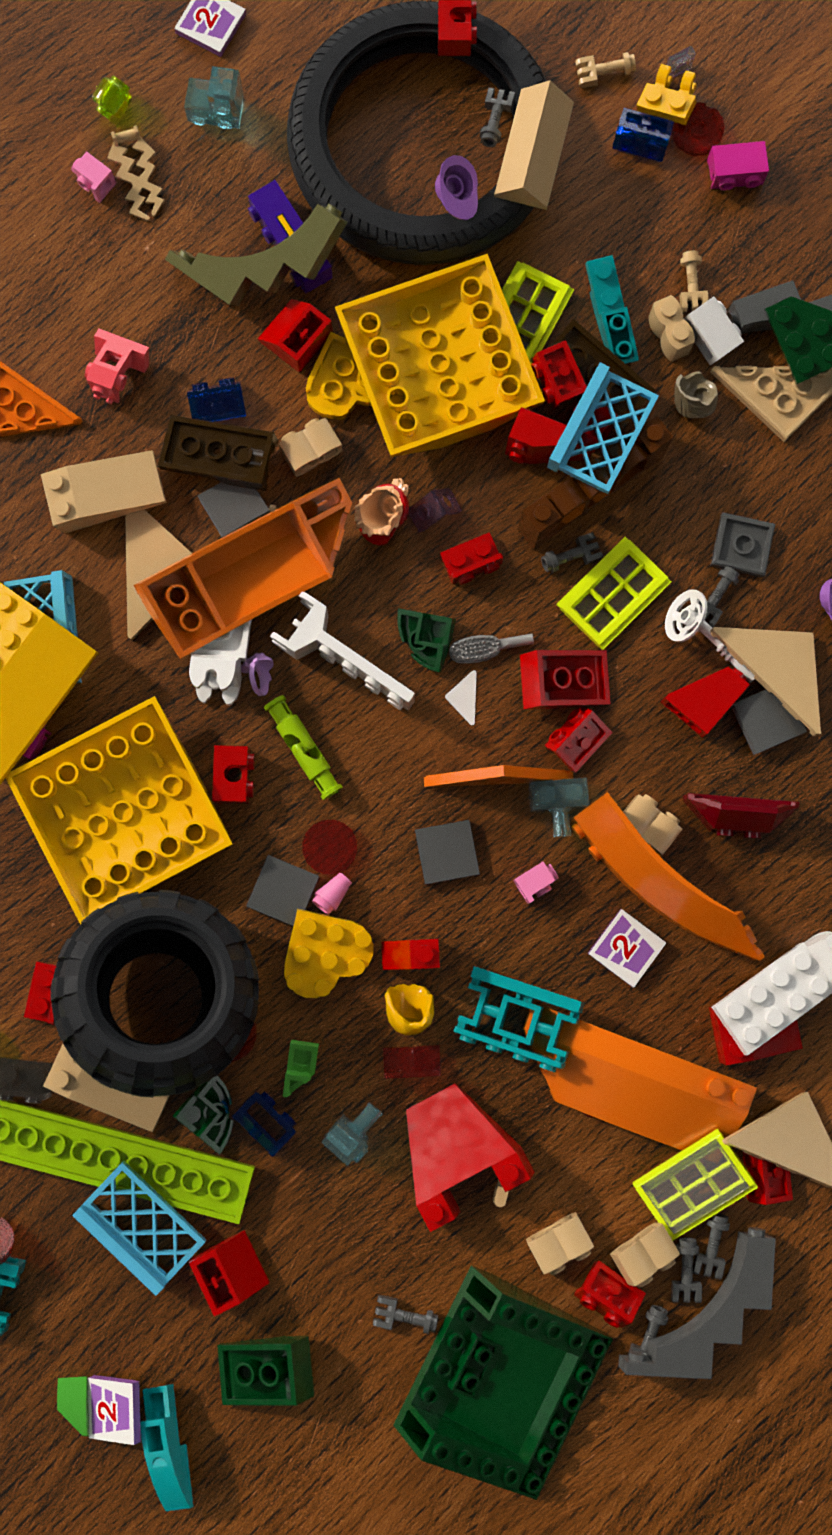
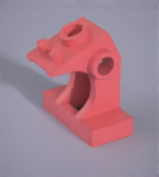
(107, 379)

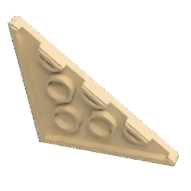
(775, 395)
(147, 552)
(782, 665)
(791, 1139)

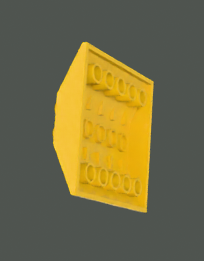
(440, 357)
(36, 673)
(118, 808)

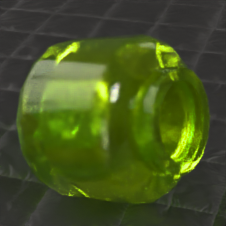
(112, 97)

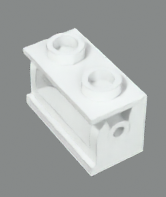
(713, 330)

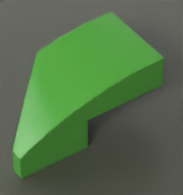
(300, 1065)
(73, 1402)

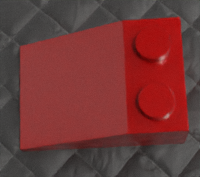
(536, 437)
(564, 679)
(730, 1053)

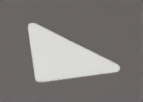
(463, 697)

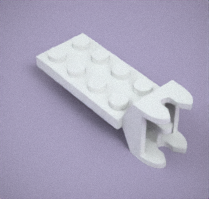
(312, 636)
(220, 665)
(778, 993)

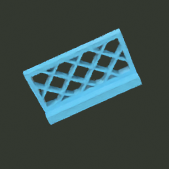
(578, 425)
(61, 597)
(125, 1248)

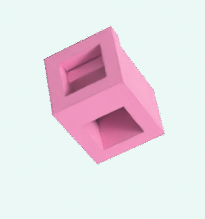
(93, 176)
(536, 881)

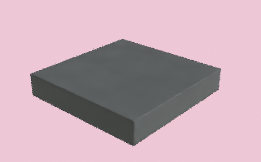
(232, 507)
(742, 544)
(447, 852)
(282, 890)

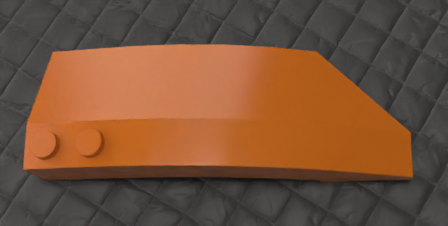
(248, 570)
(656, 882)
(640, 1085)

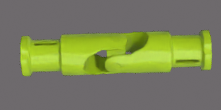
(292, 731)

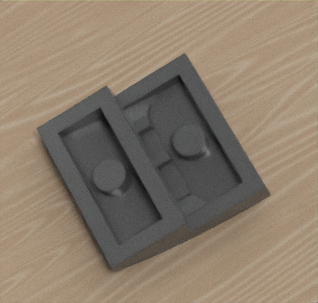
(766, 721)

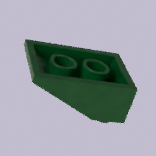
(266, 1371)

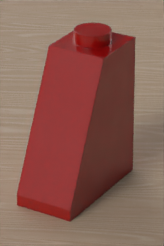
(706, 700)
(410, 954)

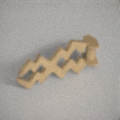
(139, 183)

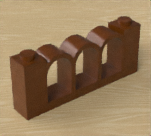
(575, 497)

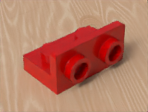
(558, 374)
(471, 559)
(578, 738)
(39, 998)
(772, 1181)
(610, 1295)

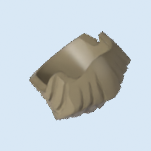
(695, 395)

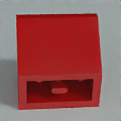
(297, 333)
(229, 1272)

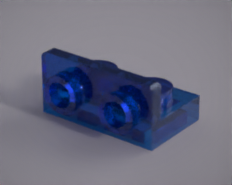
(643, 134)
(217, 401)

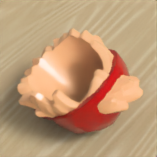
(382, 511)

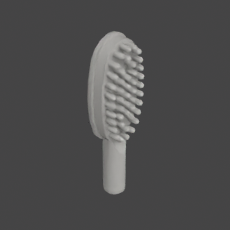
(484, 647)

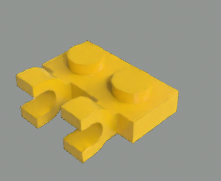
(669, 103)

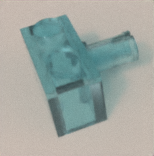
(559, 799)
(349, 1138)

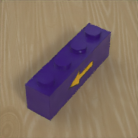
(279, 222)

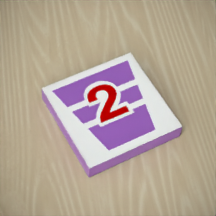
(210, 23)
(626, 948)
(114, 1409)

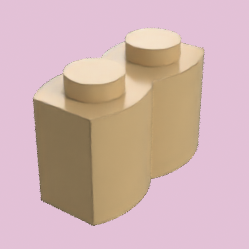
(668, 325)
(310, 446)
(654, 826)
(560, 1243)
(645, 1254)

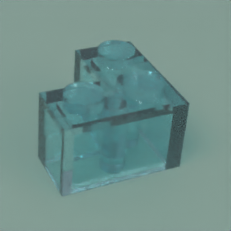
(215, 100)

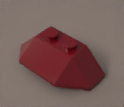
(739, 814)

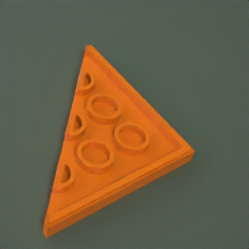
(28, 408)
(496, 776)

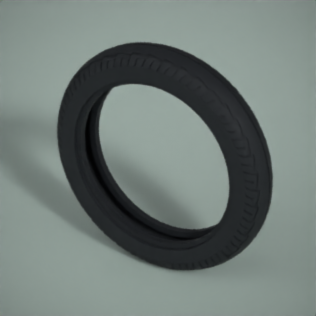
(334, 65)

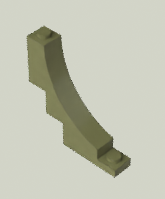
(302, 251)

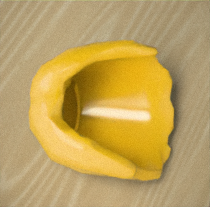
(409, 1008)

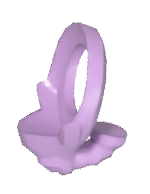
(262, 665)

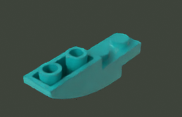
(609, 309)
(164, 1455)

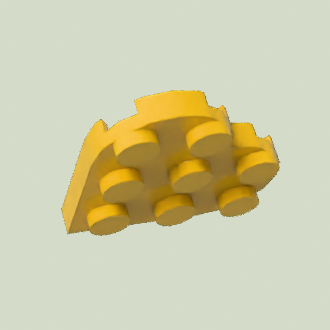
(335, 381)
(323, 951)

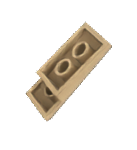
(534, 145)

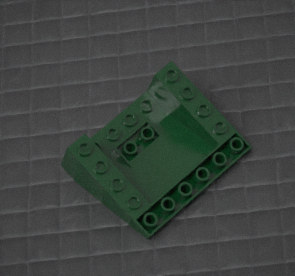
(501, 1385)

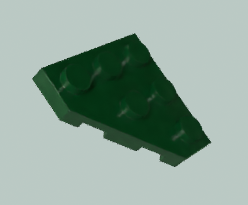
(803, 336)

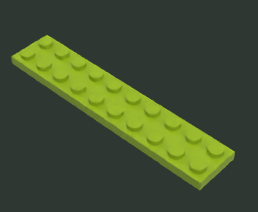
(93, 1151)

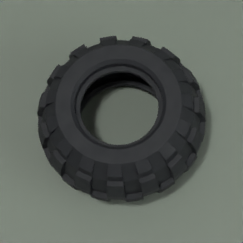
(142, 926)

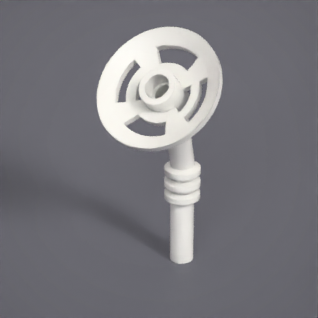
(696, 621)

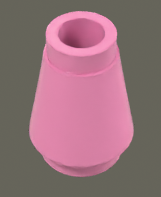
(332, 893)

